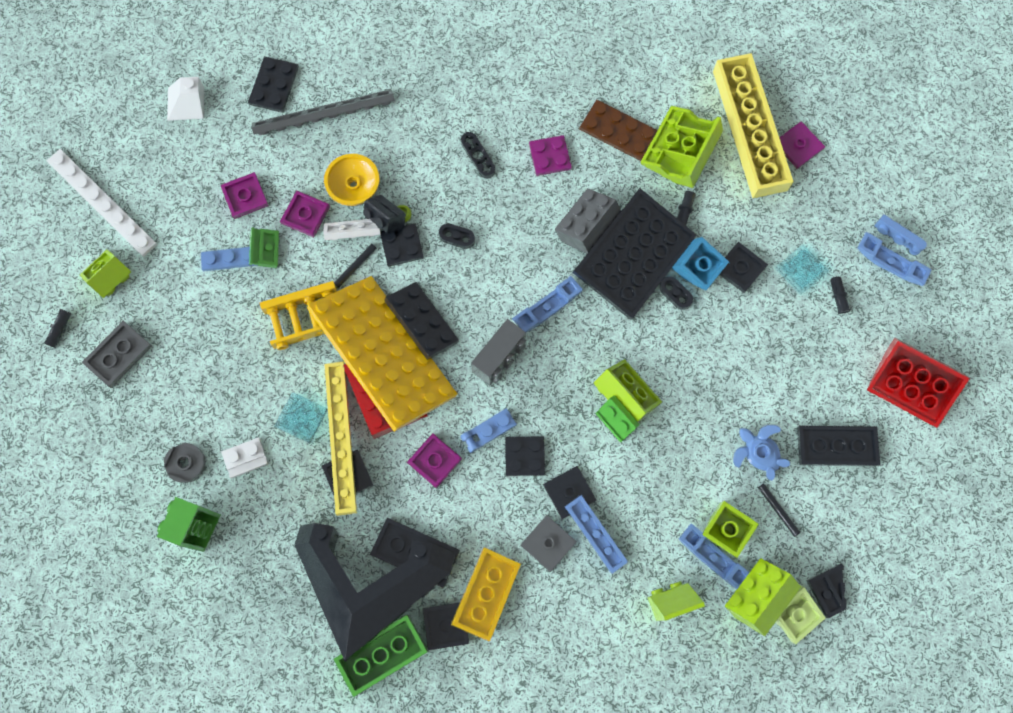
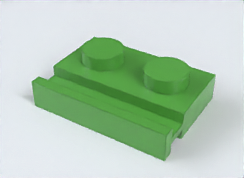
(264, 247)
(617, 419)

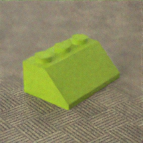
(628, 389)

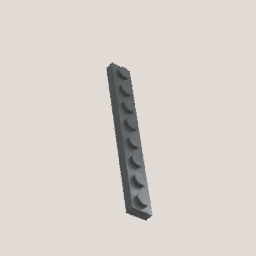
(315, 114)

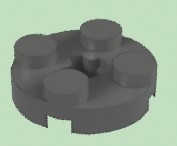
(181, 452)

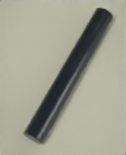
(355, 265)
(779, 510)

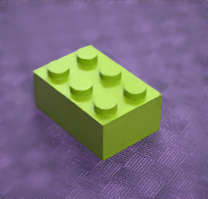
(763, 596)

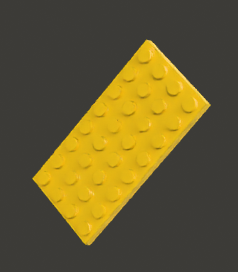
(381, 353)

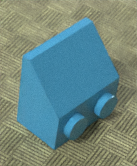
(700, 264)

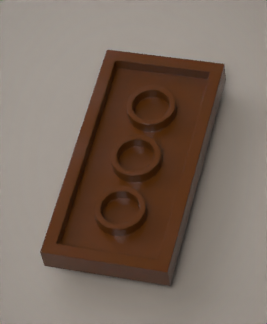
(618, 130)

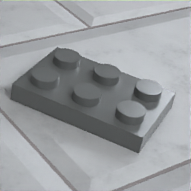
(116, 354)

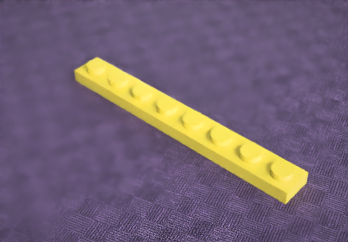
(340, 439)

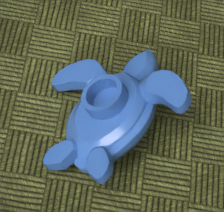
(761, 450)

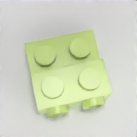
(800, 616)

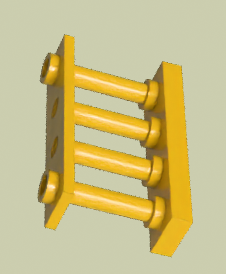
(290, 303)

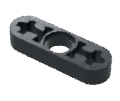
(478, 148)

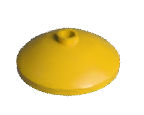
(351, 169)

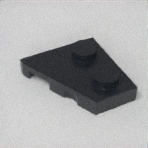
(829, 590)

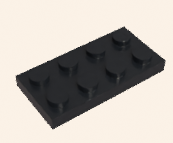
(421, 320)
(838, 445)
(395, 544)

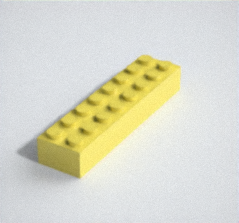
(752, 126)

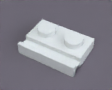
(244, 458)

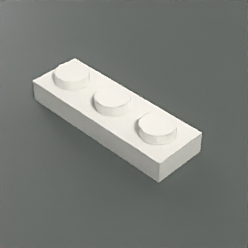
(350, 229)

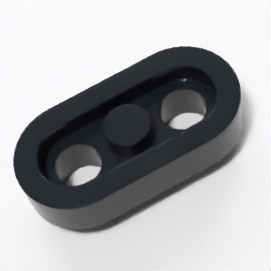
(458, 234)
(678, 291)

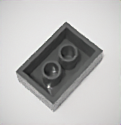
(587, 220)
(499, 352)

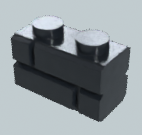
(384, 214)

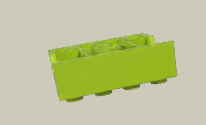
(682, 146)

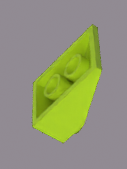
(674, 602)

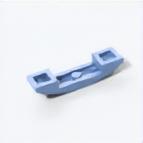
(885, 258)
(548, 306)
(713, 557)

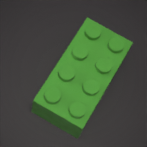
(188, 525)
(382, 656)

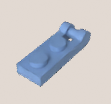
(900, 235)
(489, 430)

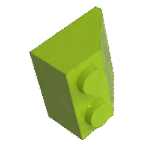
(105, 274)
(729, 528)

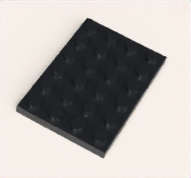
(634, 254)

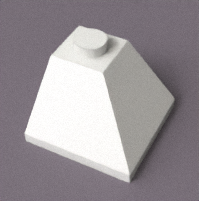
(186, 99)

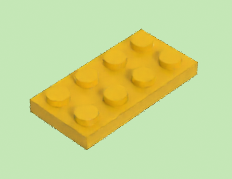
(486, 594)

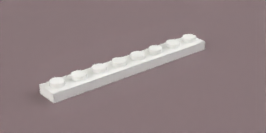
(102, 202)

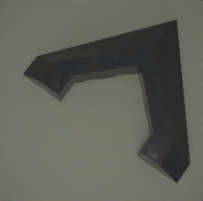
(362, 615)

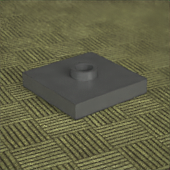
(548, 543)

